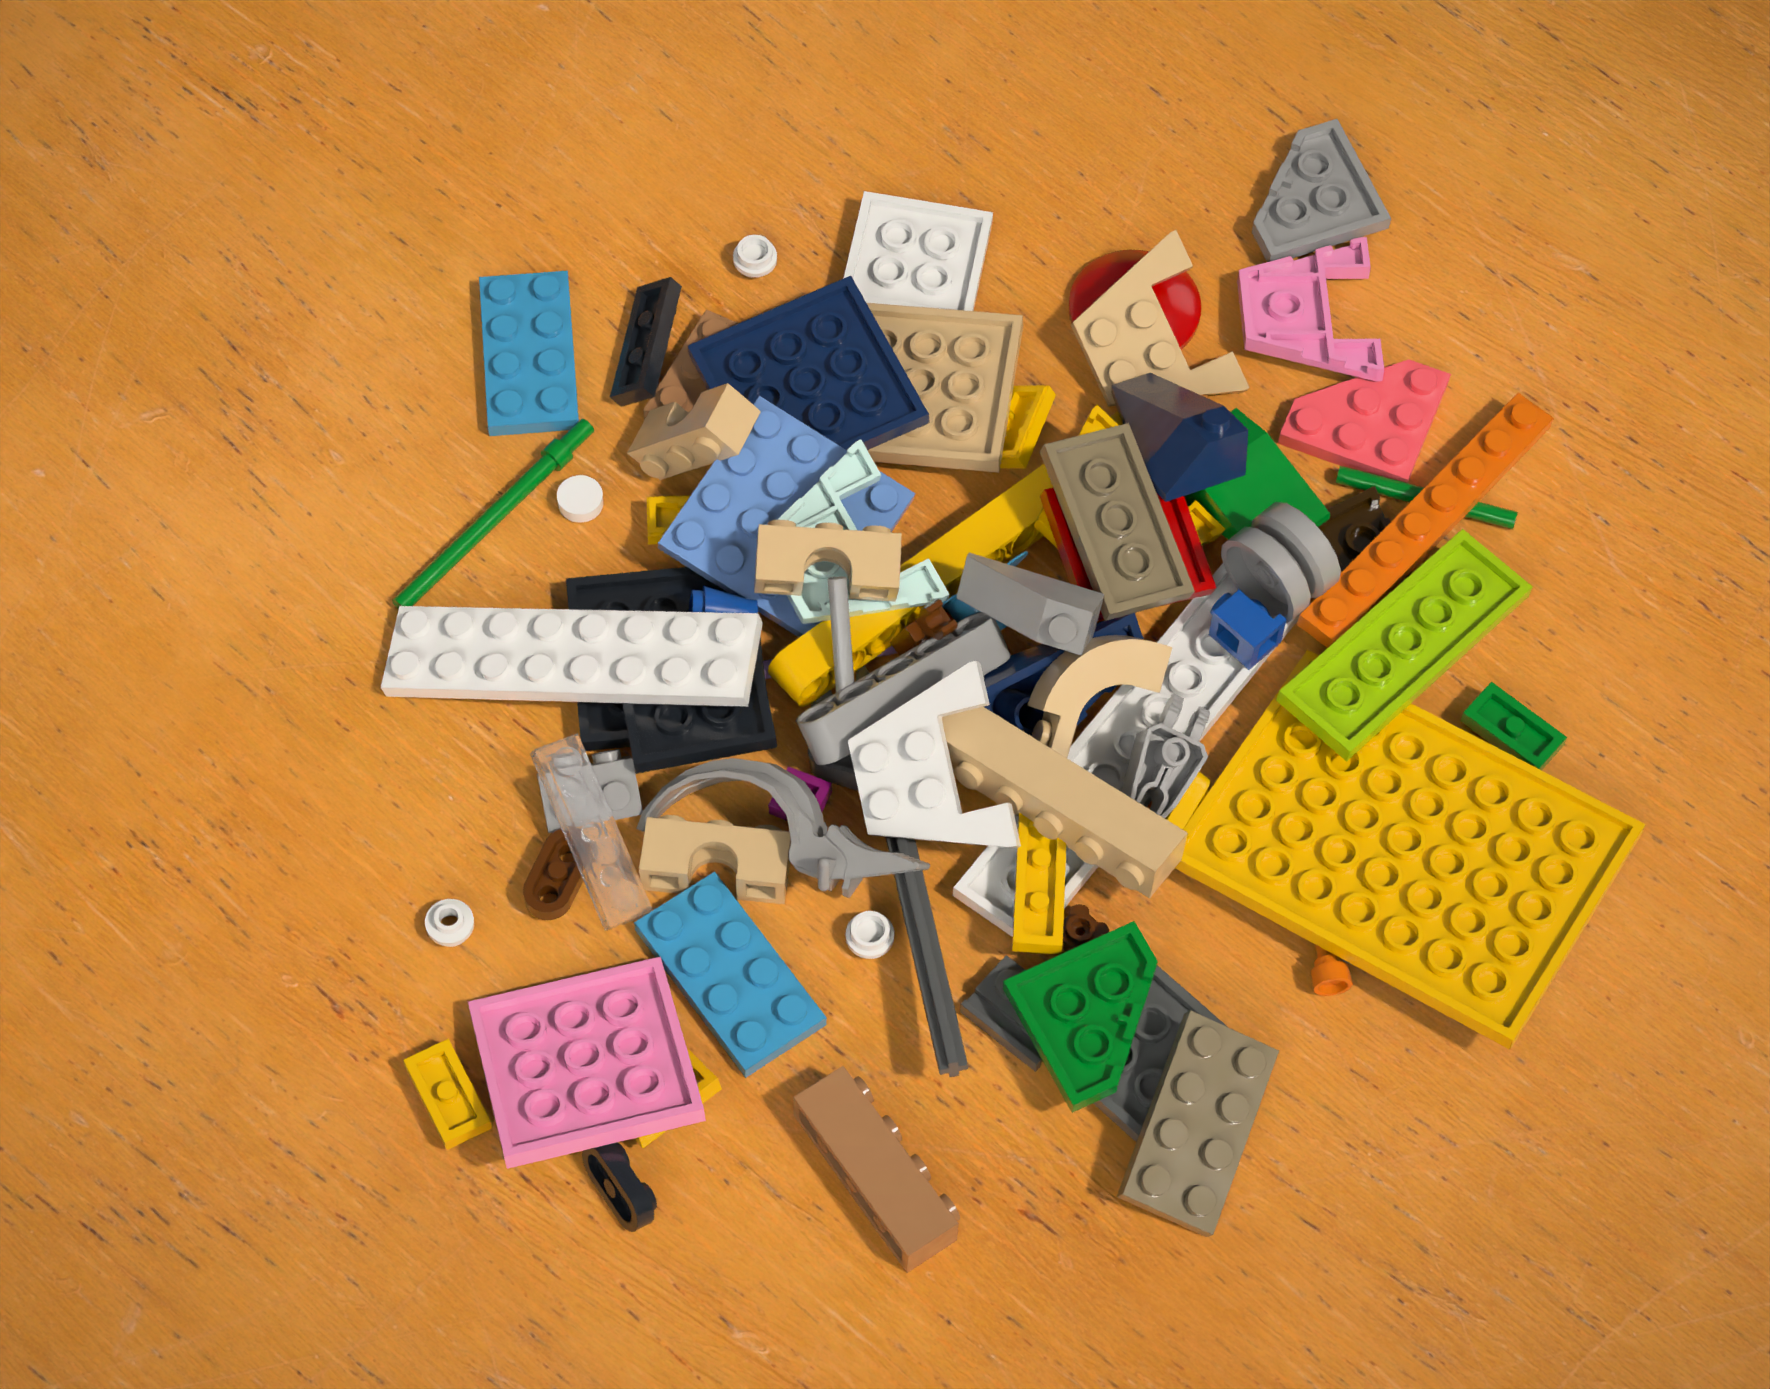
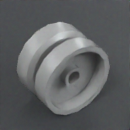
(1281, 560)

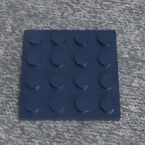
(820, 364)

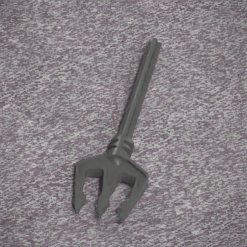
(920, 930)

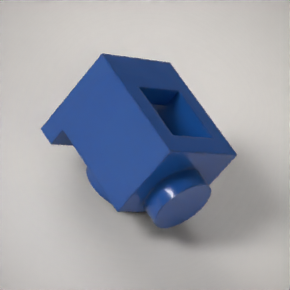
(1245, 628)

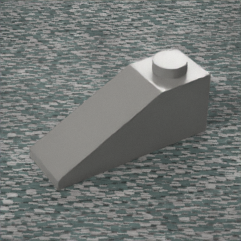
(1031, 603)

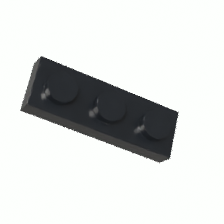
(645, 341)

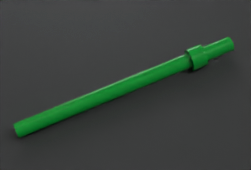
(554, 457)

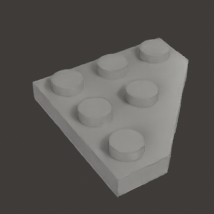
(1318, 197)

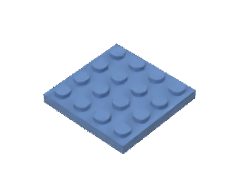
(773, 470)

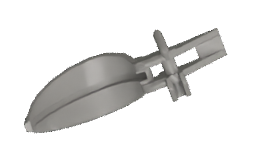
(813, 849)

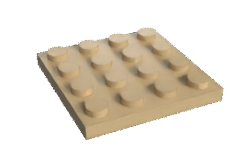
(965, 378)

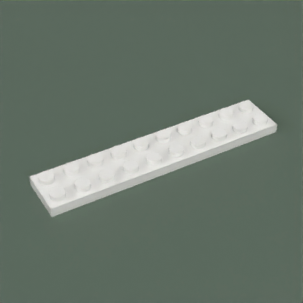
(1196, 671)

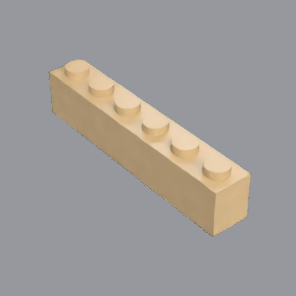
(1063, 800)

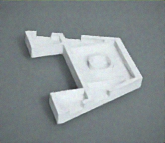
(909, 775)

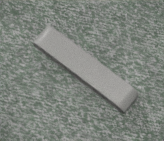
(874, 696)

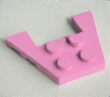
(1289, 311)

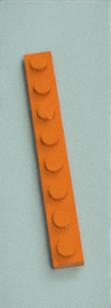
(1426, 520)

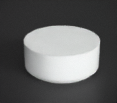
(580, 498)

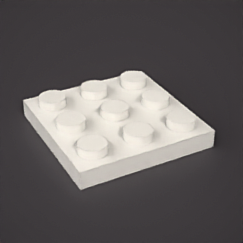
(918, 252)

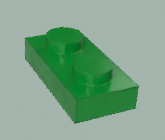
(1513, 727)

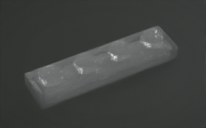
(591, 832)

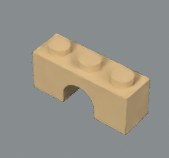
(681, 441)
(866, 556)
(679, 847)

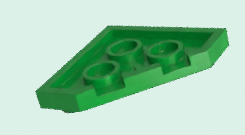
(1086, 1011)

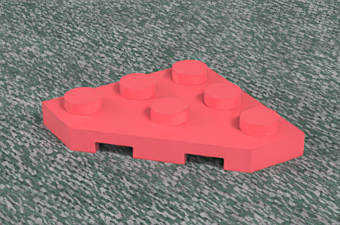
(1369, 422)

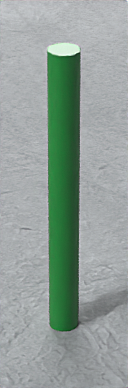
(1407, 492)

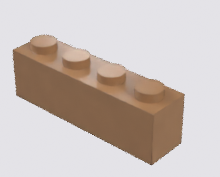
(876, 1168)

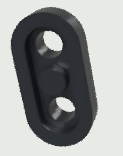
(619, 1186)

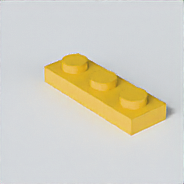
(1038, 891)

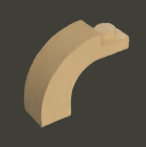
(1077, 678)

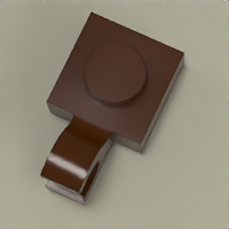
(930, 623)

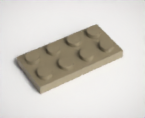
(1117, 521)
(1198, 1124)

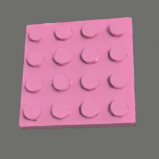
(585, 1062)

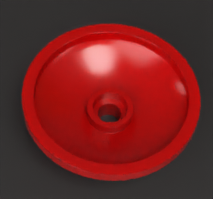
(1176, 296)

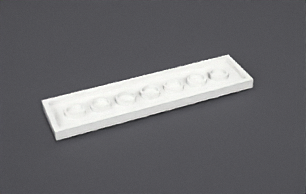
(573, 655)

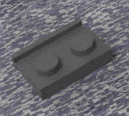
(995, 1015)

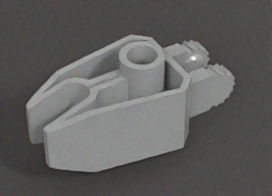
(1165, 759)

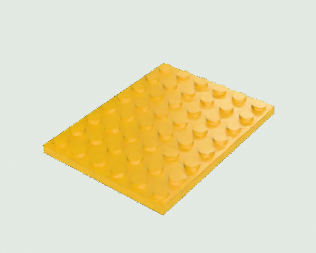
(1413, 858)

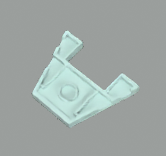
(823, 504)

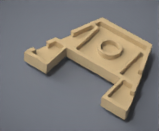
(1130, 336)

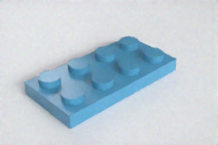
(528, 353)
(730, 974)

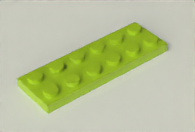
(1404, 644)

